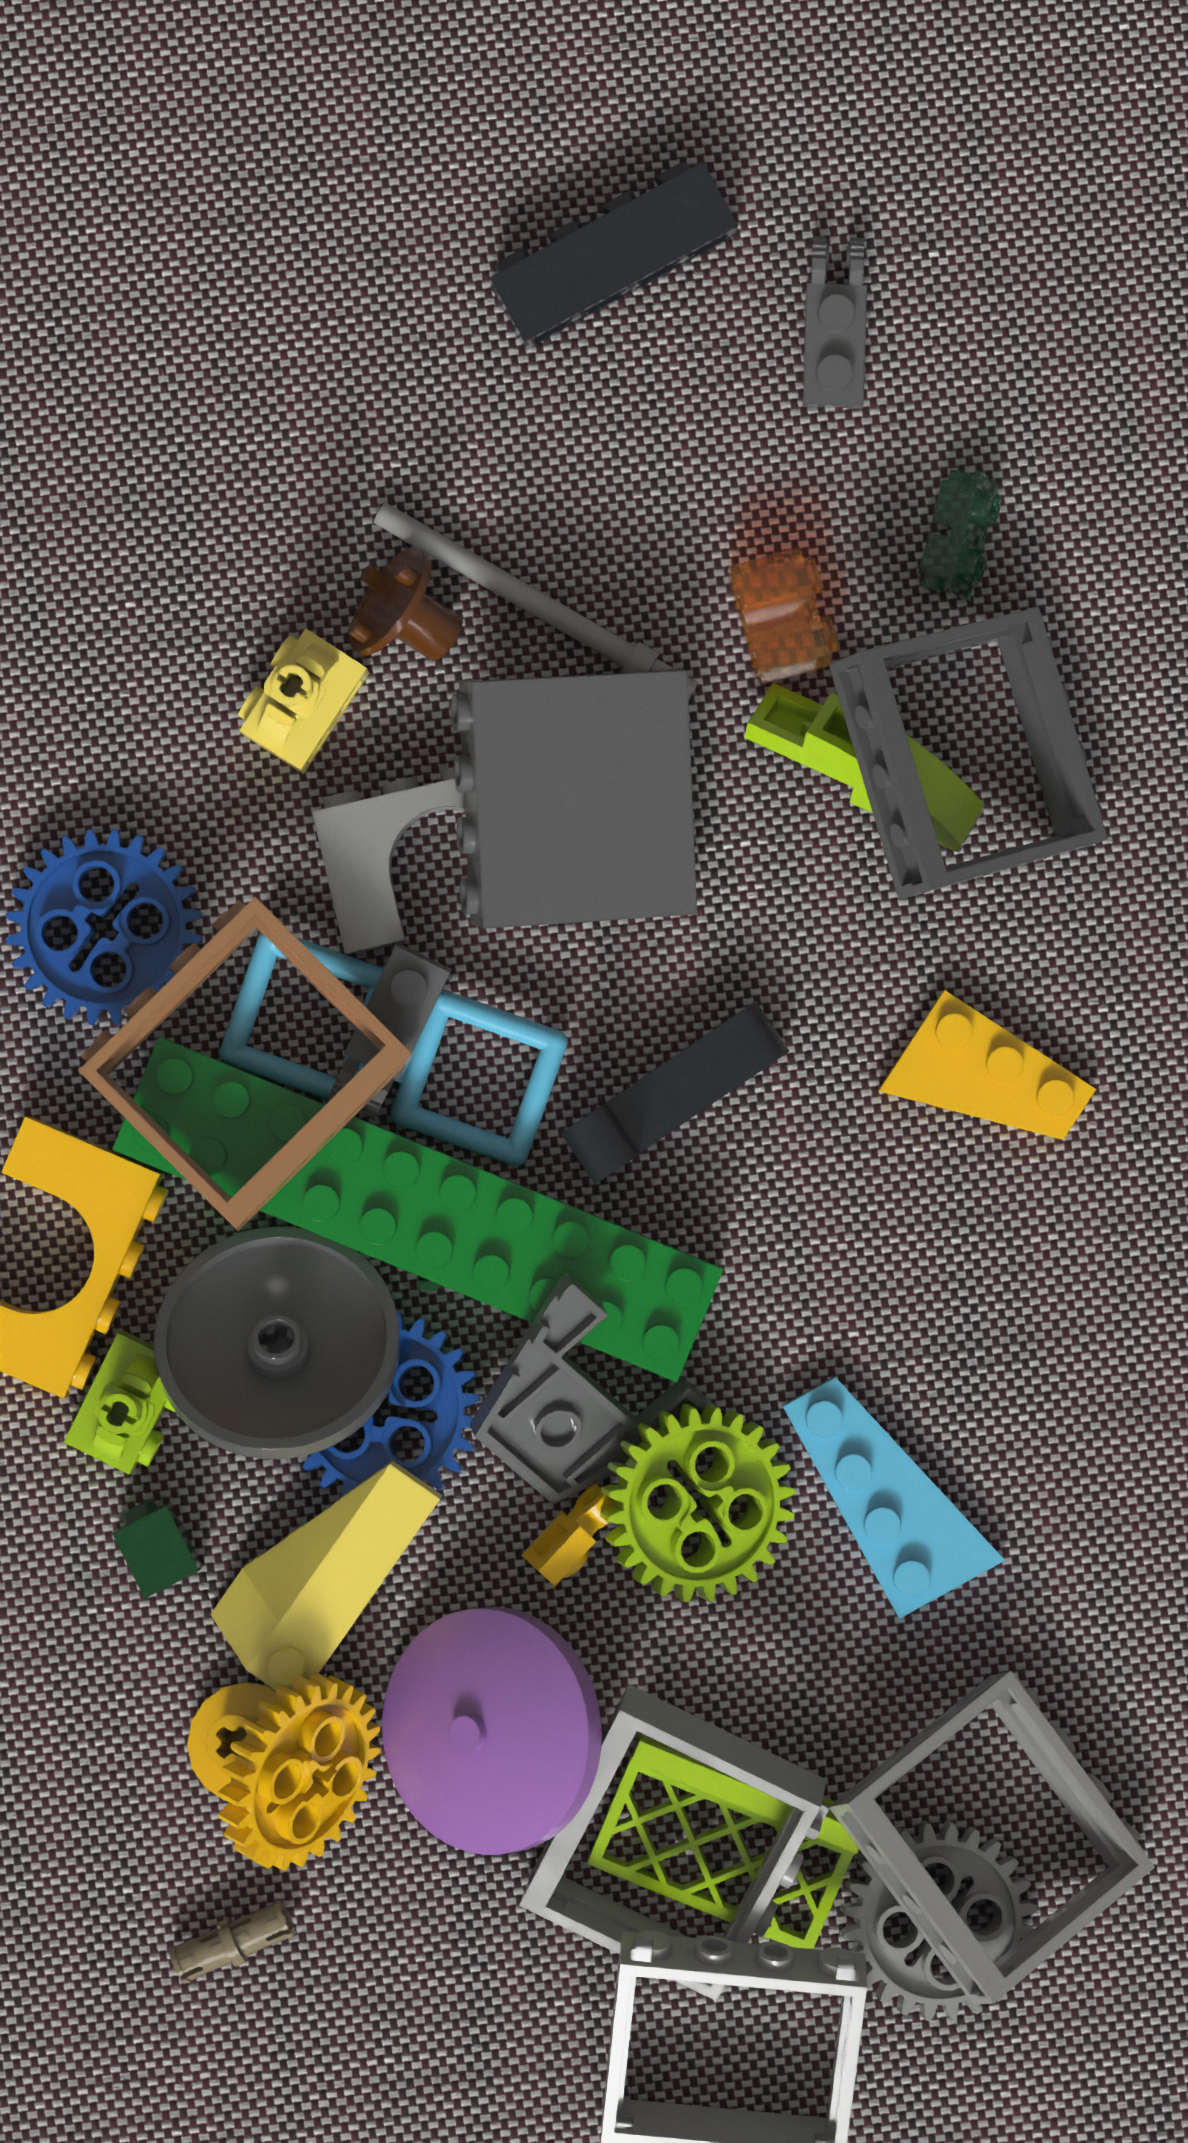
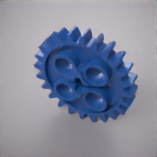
(60, 893)
(440, 1437)

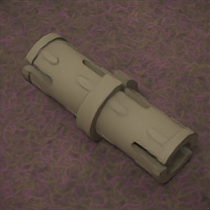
(232, 1941)

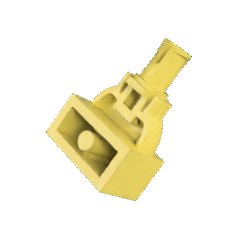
(301, 699)

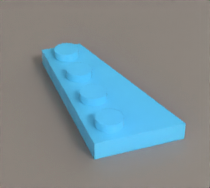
(895, 1512)

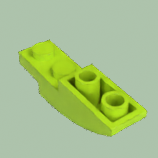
(820, 740)

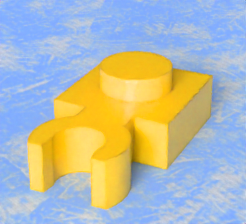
(566, 1541)

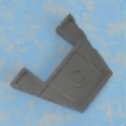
(554, 1417)

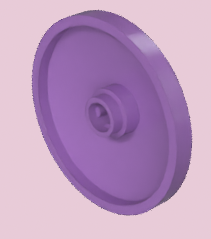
(491, 1730)

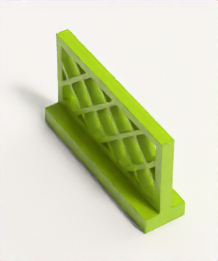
(708, 1783)

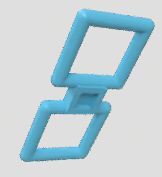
(414, 1077)

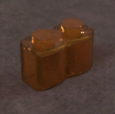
(781, 615)

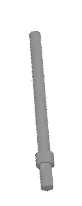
(630, 657)

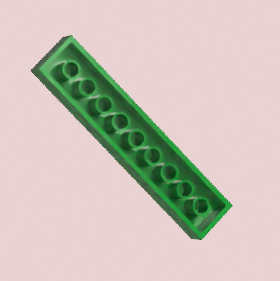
(426, 1209)

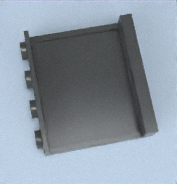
(575, 798)

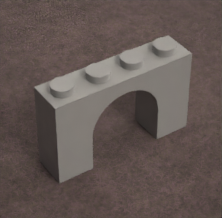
(358, 852)

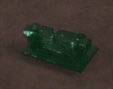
(958, 561)

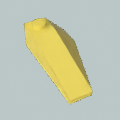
(310, 1588)

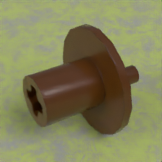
(402, 609)

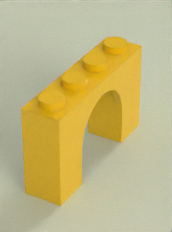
(114, 1200)

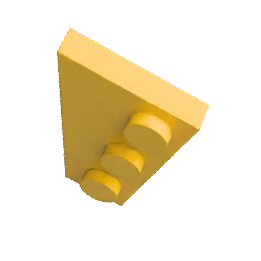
(985, 1072)

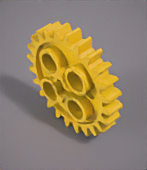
(299, 1771)

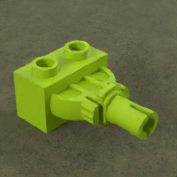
(122, 1407)

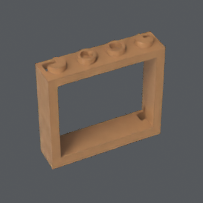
(190, 971)

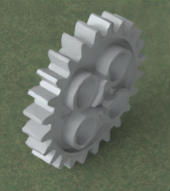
(877, 1903)

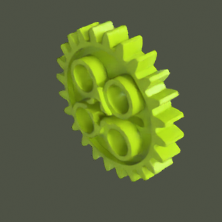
(657, 1536)

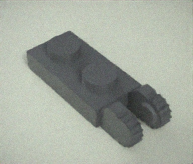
(835, 331)
(403, 1005)

